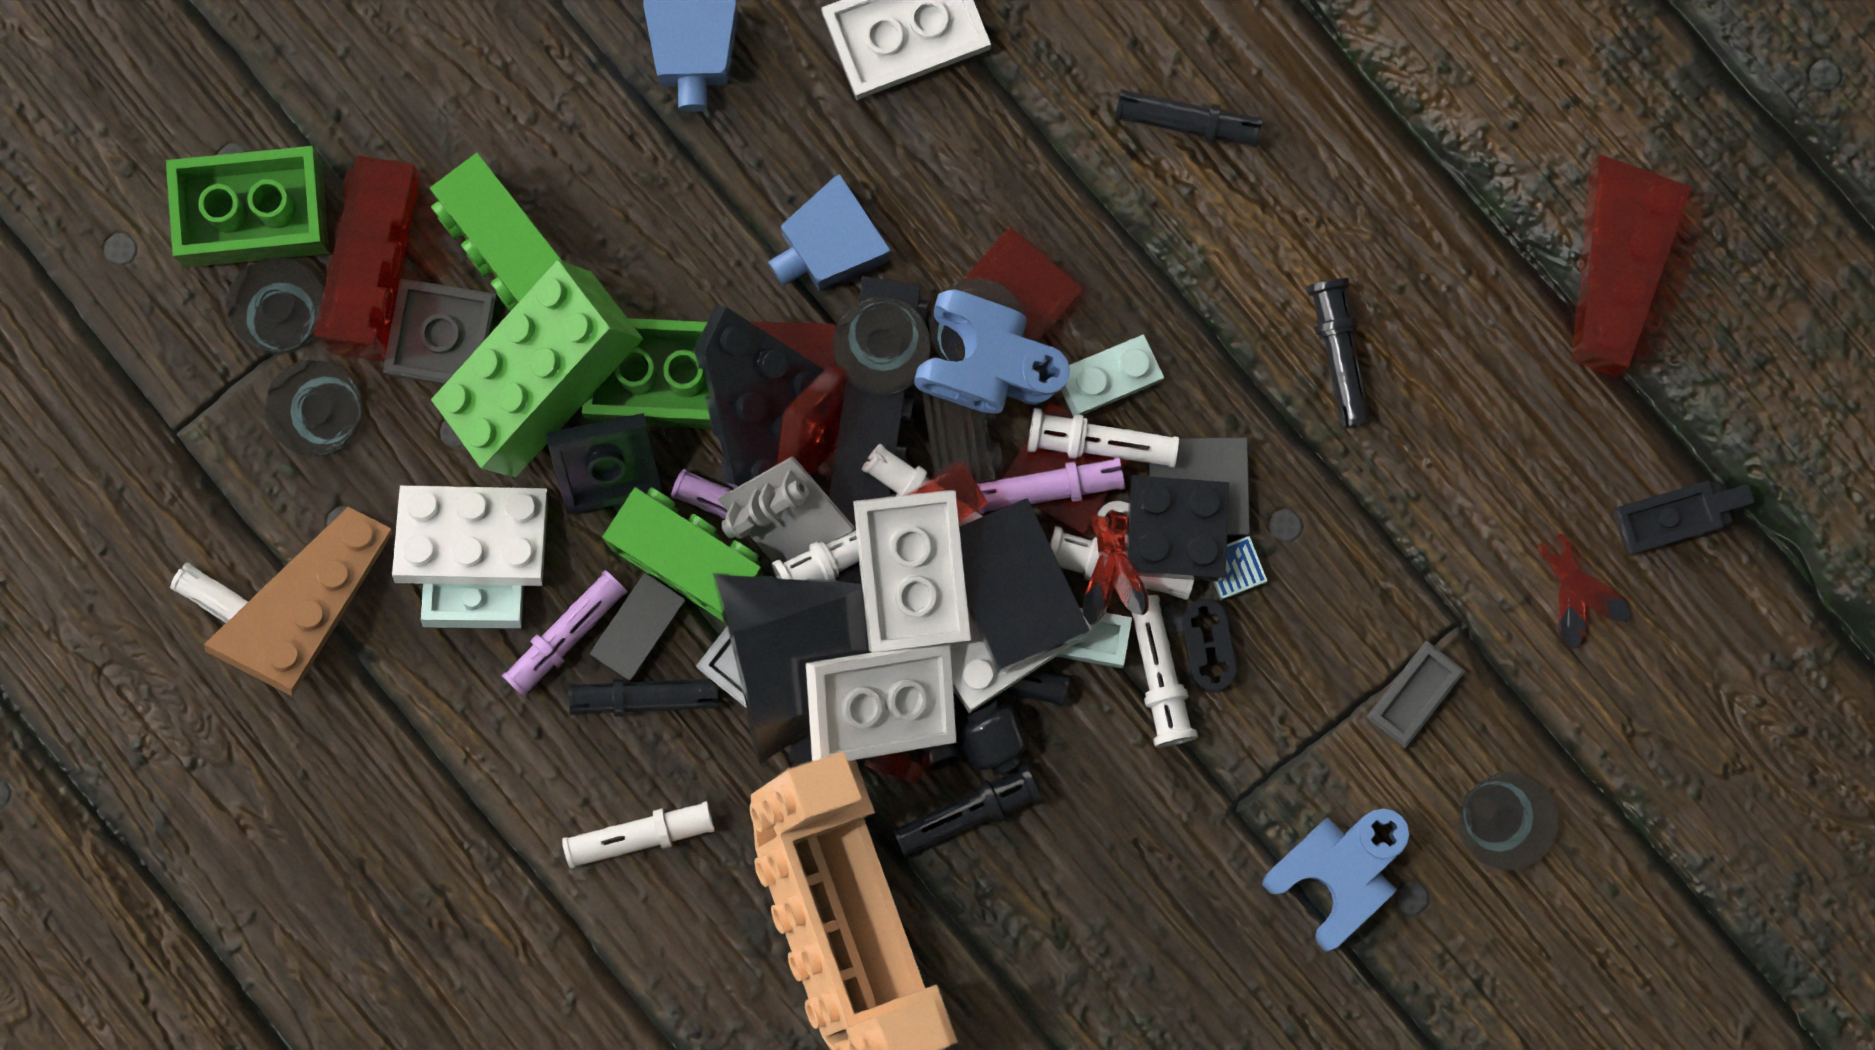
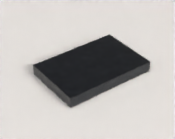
(1017, 587)

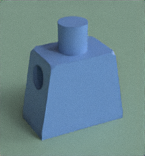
(692, 45)
(829, 239)

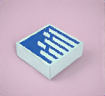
(1242, 569)

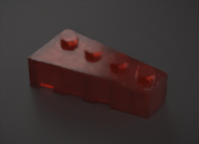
(1625, 248)
(368, 258)

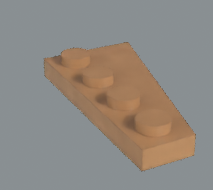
(299, 608)

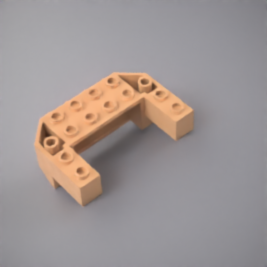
(841, 912)

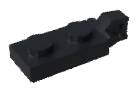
(1678, 515)

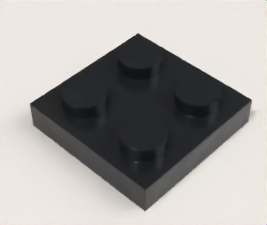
(603, 462)
(1178, 528)

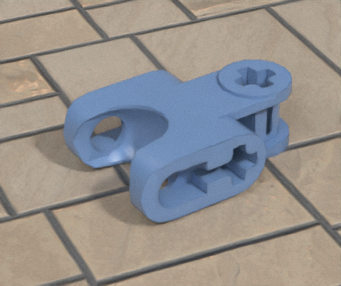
(995, 360)
(1347, 866)

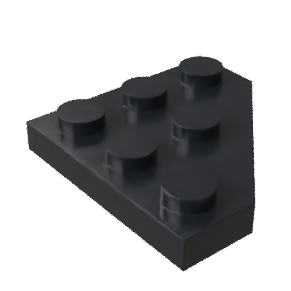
(749, 388)

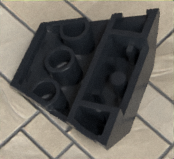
(773, 635)

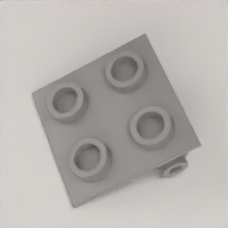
(783, 512)

